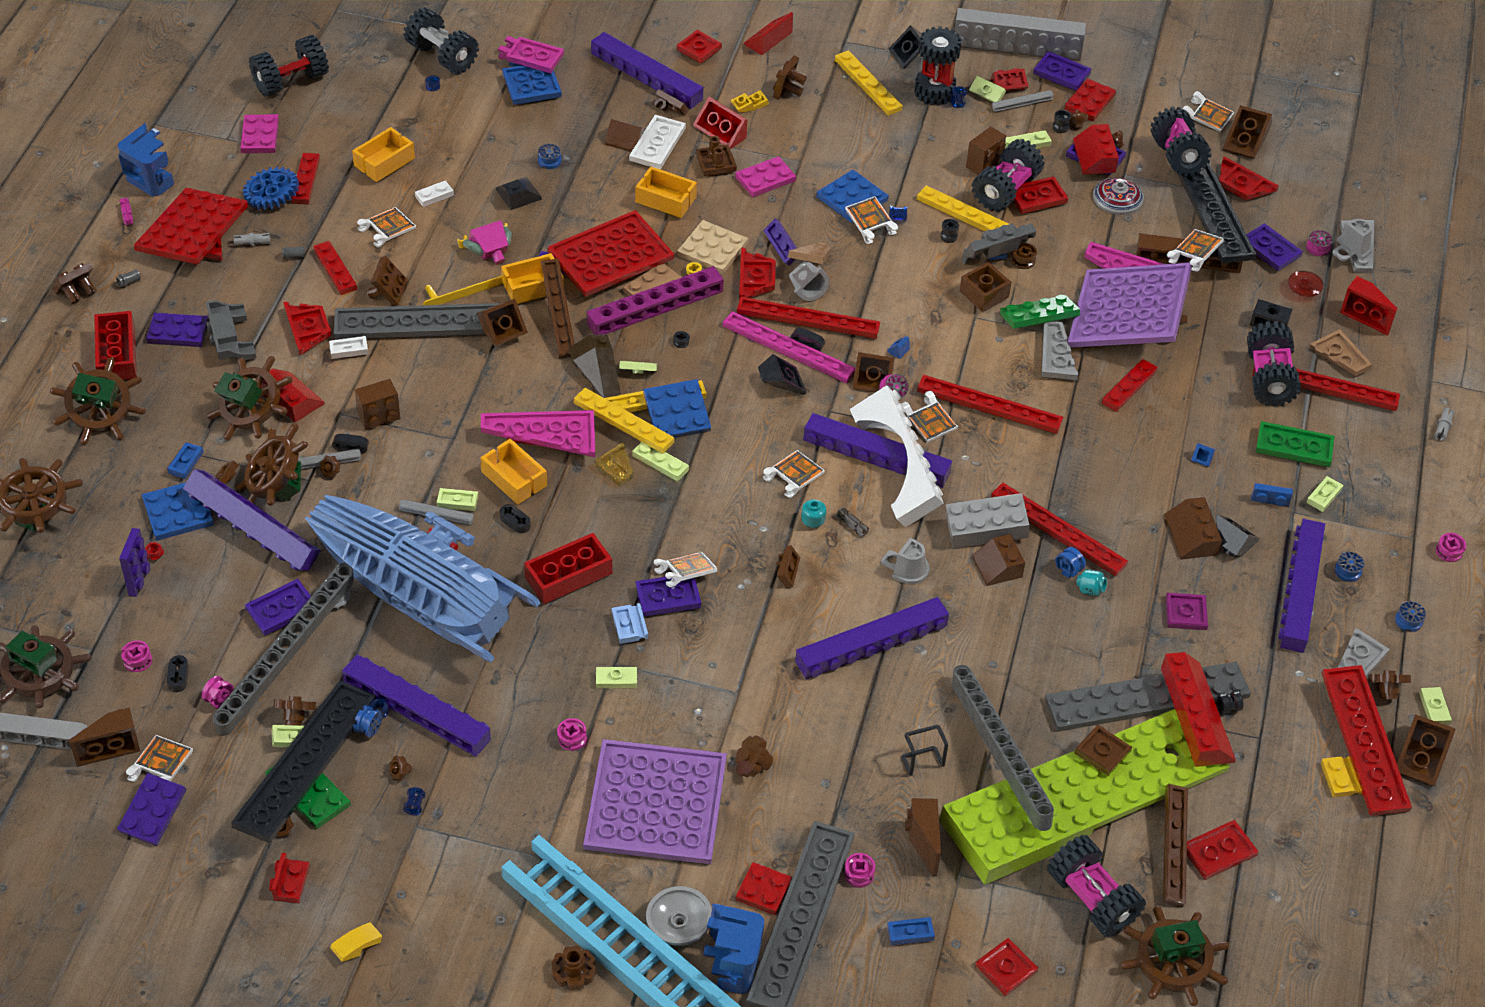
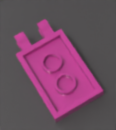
(531, 53)

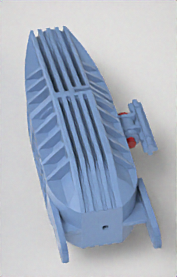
(419, 570)

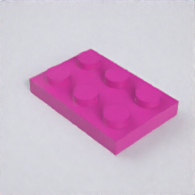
(259, 133)
(765, 176)

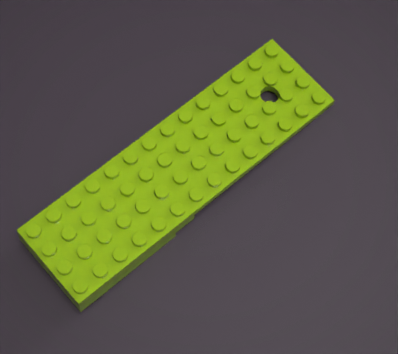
(1001, 839)

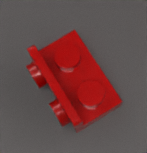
(1011, 79)
(289, 879)

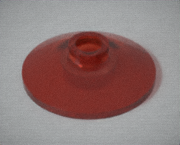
(1305, 283)

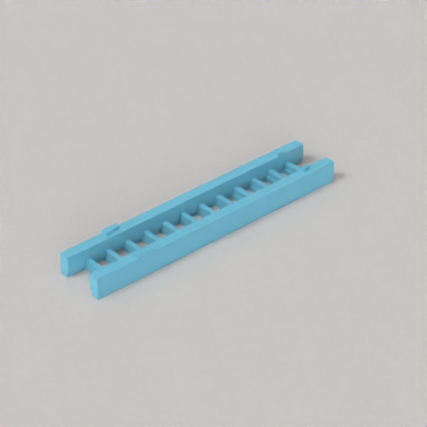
(601, 949)

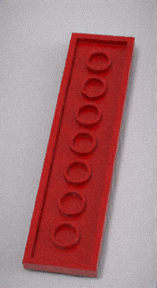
(1366, 740)

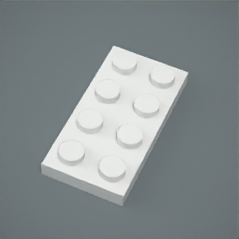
(657, 142)

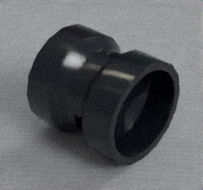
(1061, 121)
(949, 230)
(1230, 702)

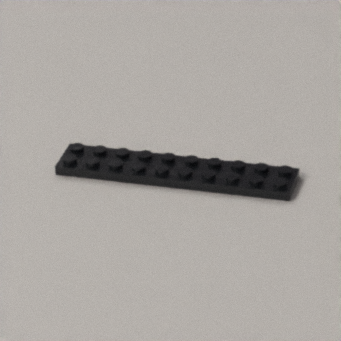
(1218, 215)
(302, 763)

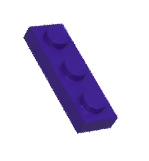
(780, 240)

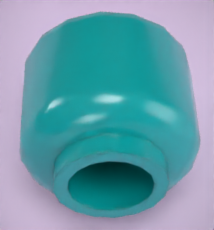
(813, 513)
(1092, 582)

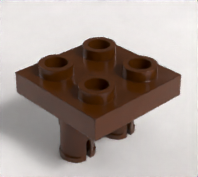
(785, 79)
(716, 158)
(67, 280)
(387, 282)

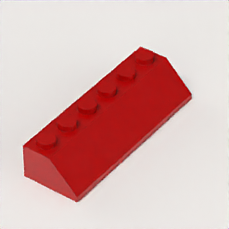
(1196, 710)

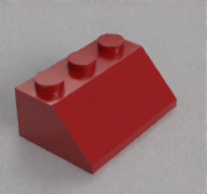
(1096, 150)
(295, 396)

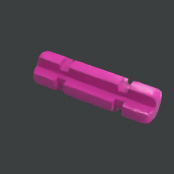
(126, 211)

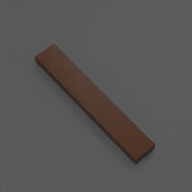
(557, 306)
(1175, 845)

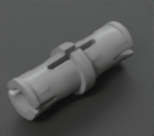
(252, 239)
(1444, 424)

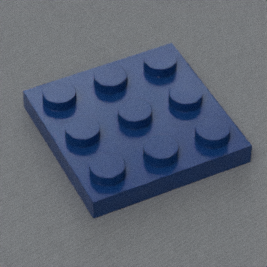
(530, 84)
(849, 190)
(677, 408)
(175, 512)

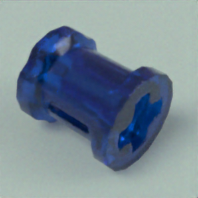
(958, 97)
(898, 213)
(410, 801)

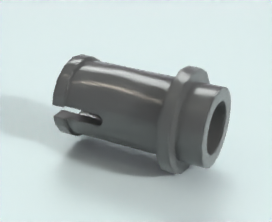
(292, 252)
(124, 279)

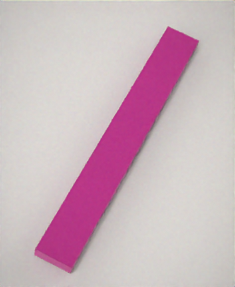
(789, 347)

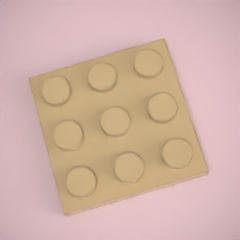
(712, 246)

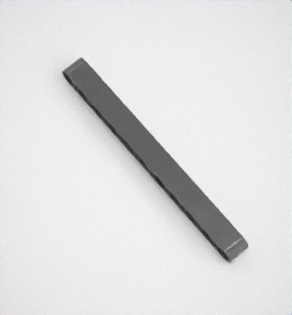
(283, 655)
(1003, 748)

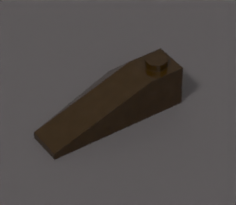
(597, 363)

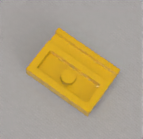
(1340, 776)

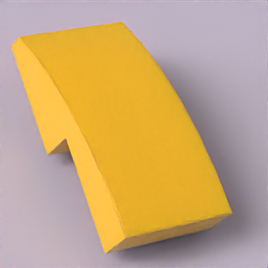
(749, 103)
(353, 942)

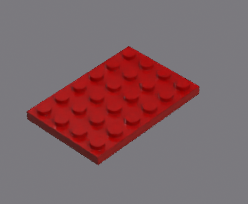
(191, 225)
(610, 253)

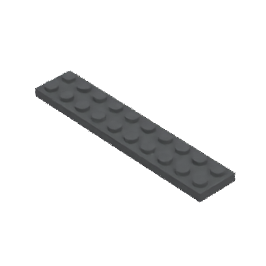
(409, 321)
(1133, 698)
(801, 917)

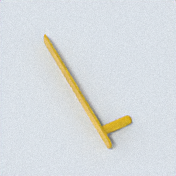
(438, 300)

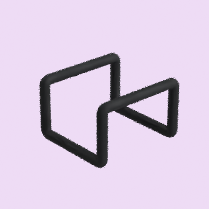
(910, 769)

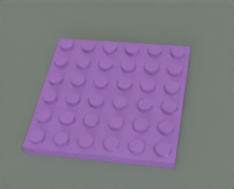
(1130, 305)
(655, 801)

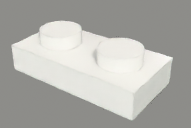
(434, 193)
(348, 347)

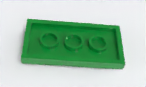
(1039, 311)
(1295, 444)
(322, 802)

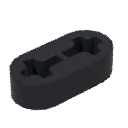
(808, 338)
(347, 442)
(512, 520)
(173, 673)

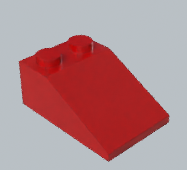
(1368, 306)

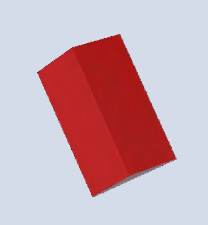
(771, 34)
(722, 122)

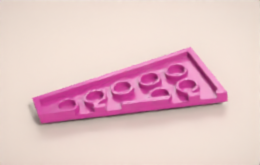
(1112, 258)
(554, 429)

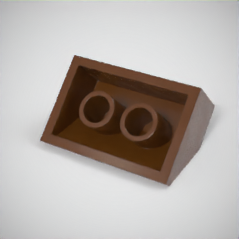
(1193, 529)

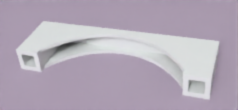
(919, 490)

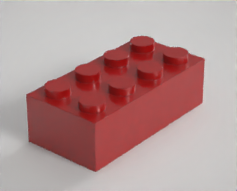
(116, 340)
(568, 568)

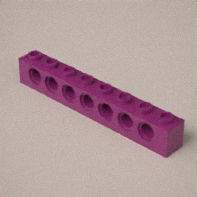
(655, 301)

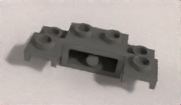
(999, 241)
(224, 337)

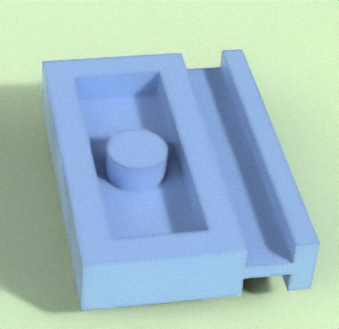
(629, 623)

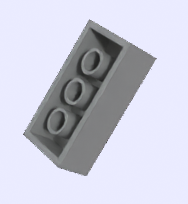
(983, 519)

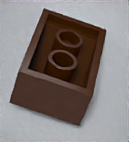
(1248, 132)
(106, 738)
(1425, 750)
(924, 831)

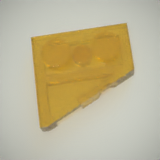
(616, 465)

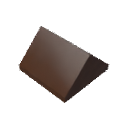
(623, 135)

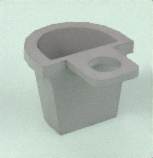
(1355, 240)
(809, 281)
(911, 563)

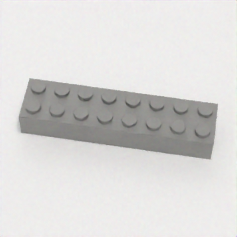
(1020, 33)

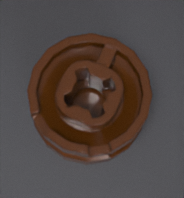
(1024, 255)

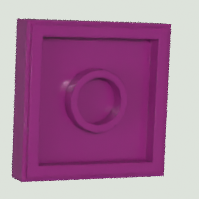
(1186, 611)

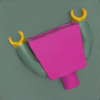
(488, 241)

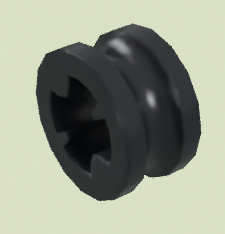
(681, 343)

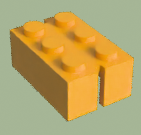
(383, 154)
(666, 192)
(525, 279)
(515, 472)

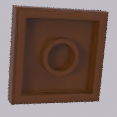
(1103, 750)

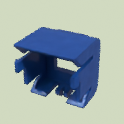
(138, 158)
(741, 933)

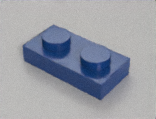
(185, 460)
(1271, 494)
(910, 931)

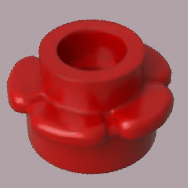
(154, 551)

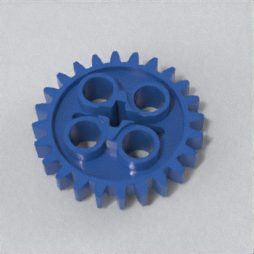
(271, 188)

